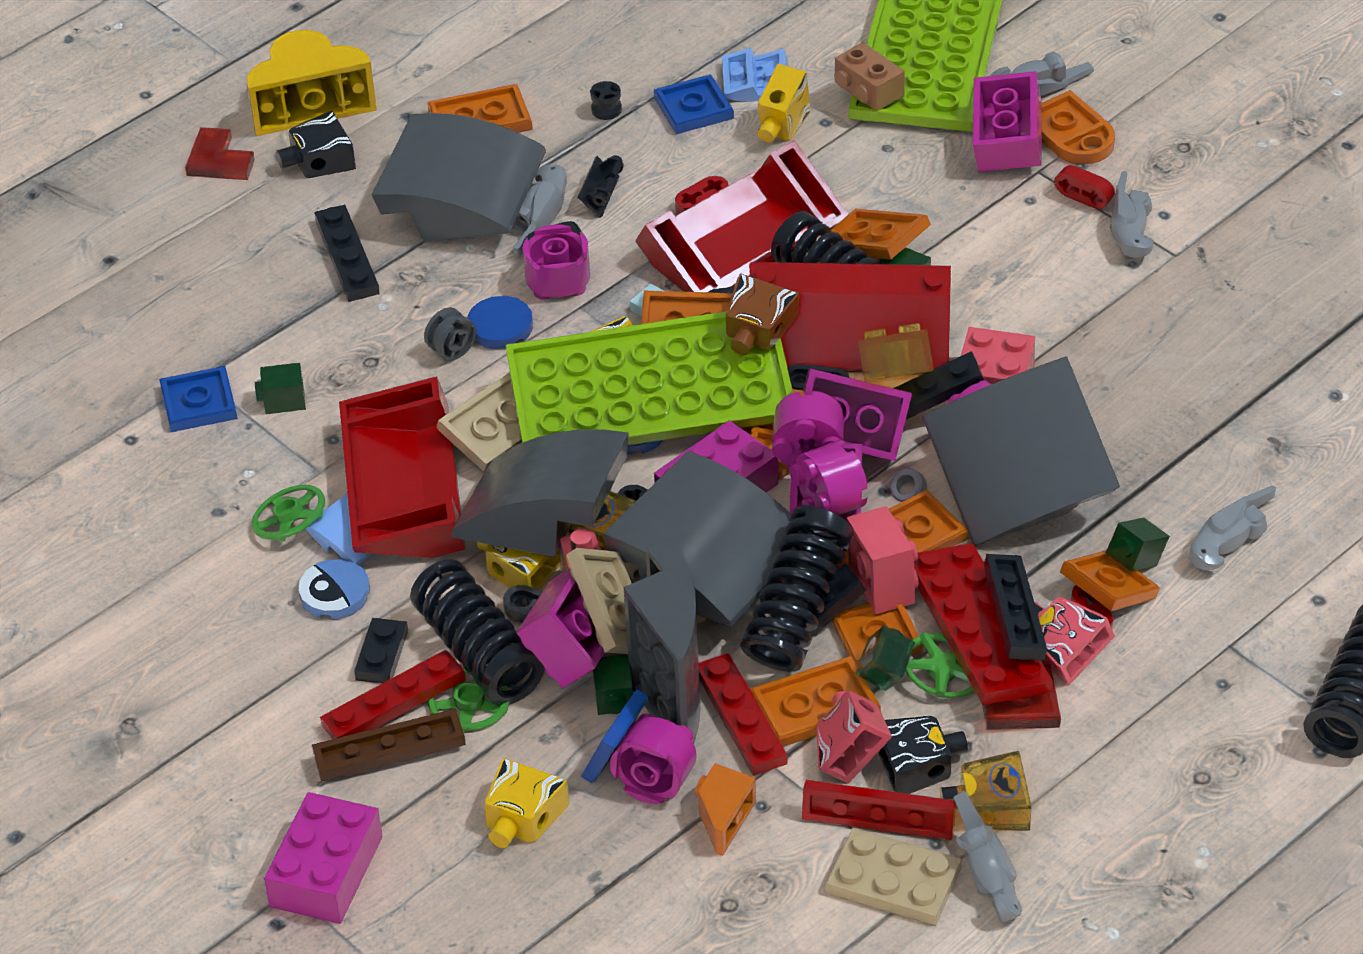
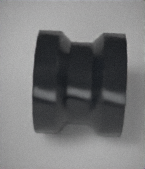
(606, 100)

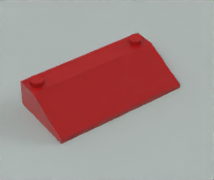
(737, 225)
(849, 299)
(400, 472)

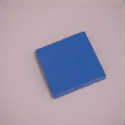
(693, 104)
(198, 399)
(614, 736)

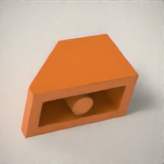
(724, 803)

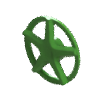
(288, 511)
(940, 667)
(467, 699)

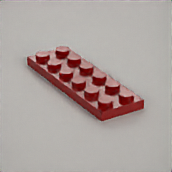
(963, 607)

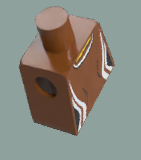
(759, 314)

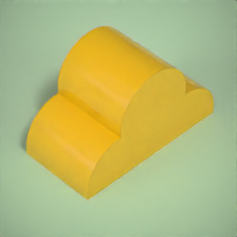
(307, 80)

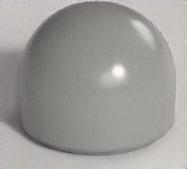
(904, 476)

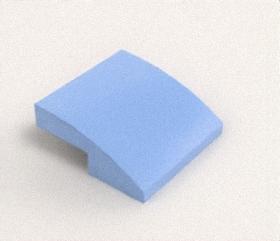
(747, 74)
(334, 531)

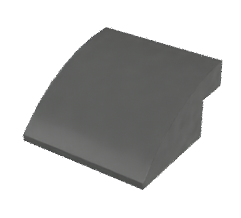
(458, 176)
(1020, 451)
(542, 489)
(720, 525)
(664, 636)

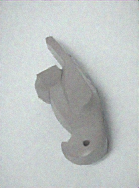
(1050, 72)
(541, 202)
(1130, 219)
(1230, 529)
(988, 860)

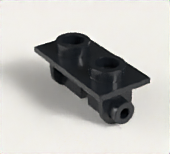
(600, 183)

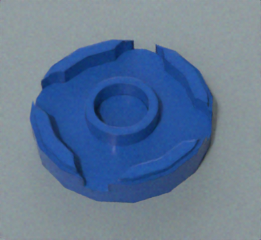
(501, 321)

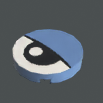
(334, 588)

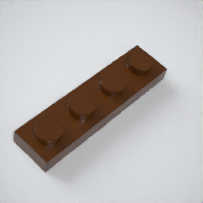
(388, 744)

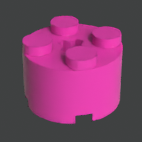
(556, 262)
(805, 424)
(830, 478)
(654, 759)

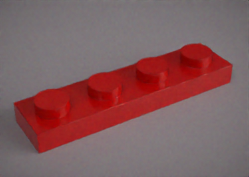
(394, 696)
(741, 714)
(878, 809)

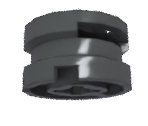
(450, 333)

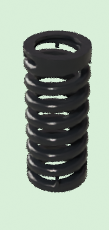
(816, 250)
(801, 591)
(481, 627)
(1341, 699)

